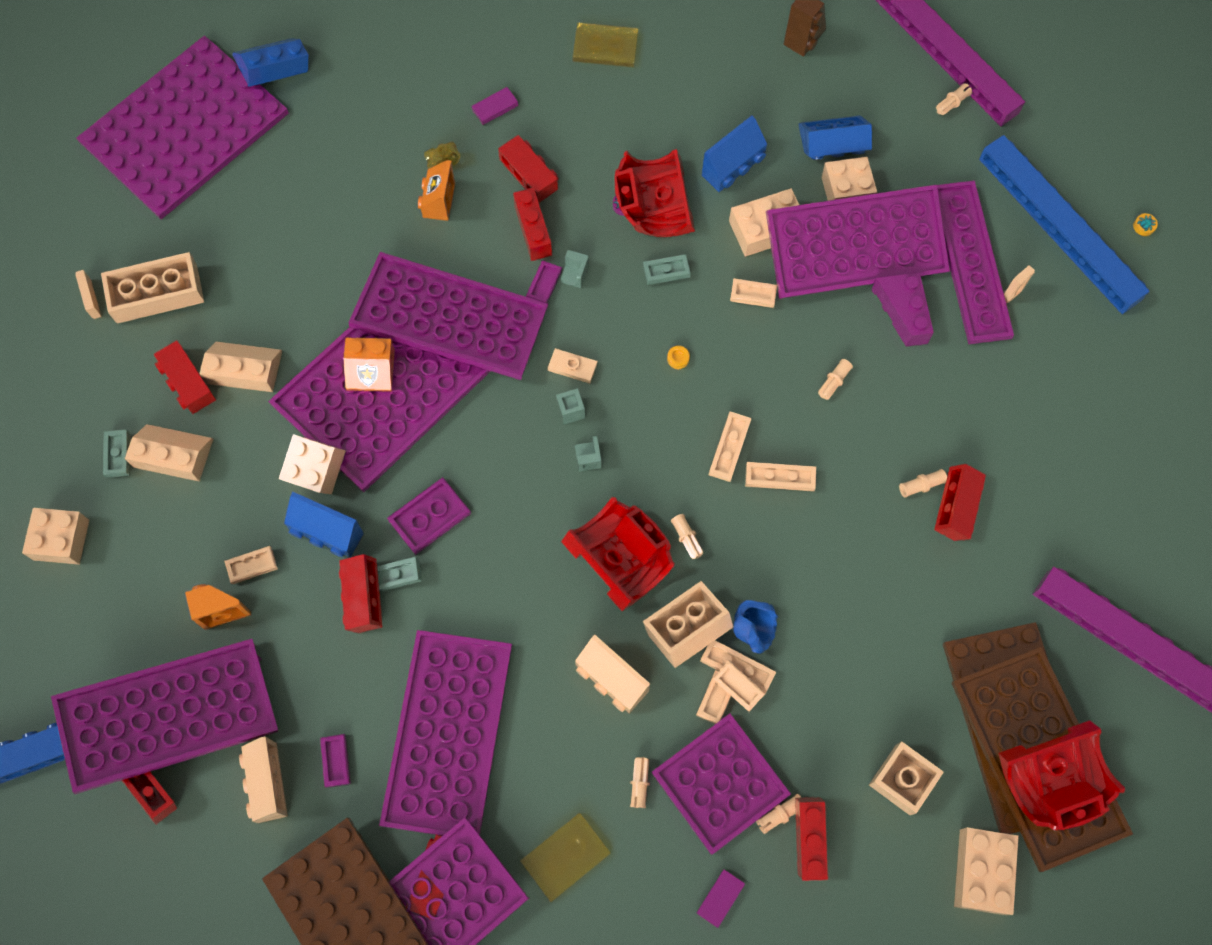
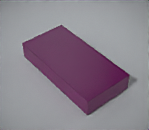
(494, 105)
(544, 282)
(335, 760)
(720, 898)

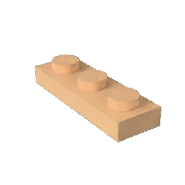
(729, 446)
(780, 476)
(718, 654)

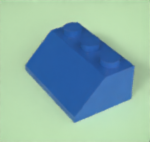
(272, 61)
(836, 136)
(734, 155)
(322, 526)

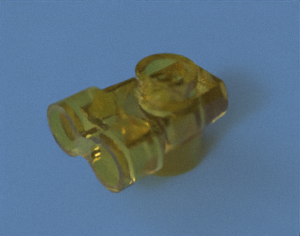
(442, 153)

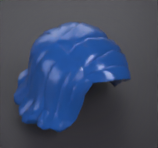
(755, 624)

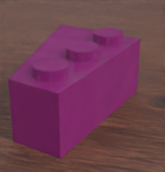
(907, 306)

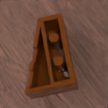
(805, 25)

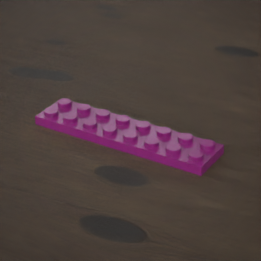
(973, 264)

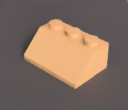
(241, 366)
(169, 452)
(611, 675)
(263, 780)

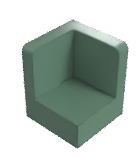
(575, 268)
(571, 406)
(588, 455)

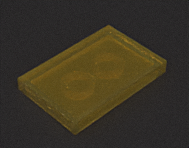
(605, 45)
(565, 857)

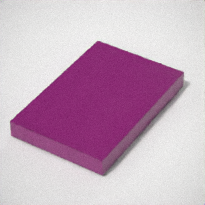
(429, 516)

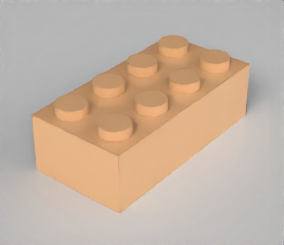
(152, 287)

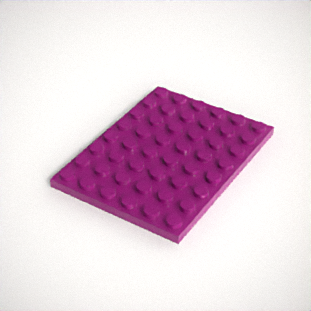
(182, 127)
(374, 425)

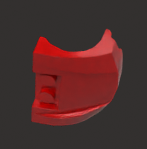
(654, 195)
(623, 550)
(1062, 779)

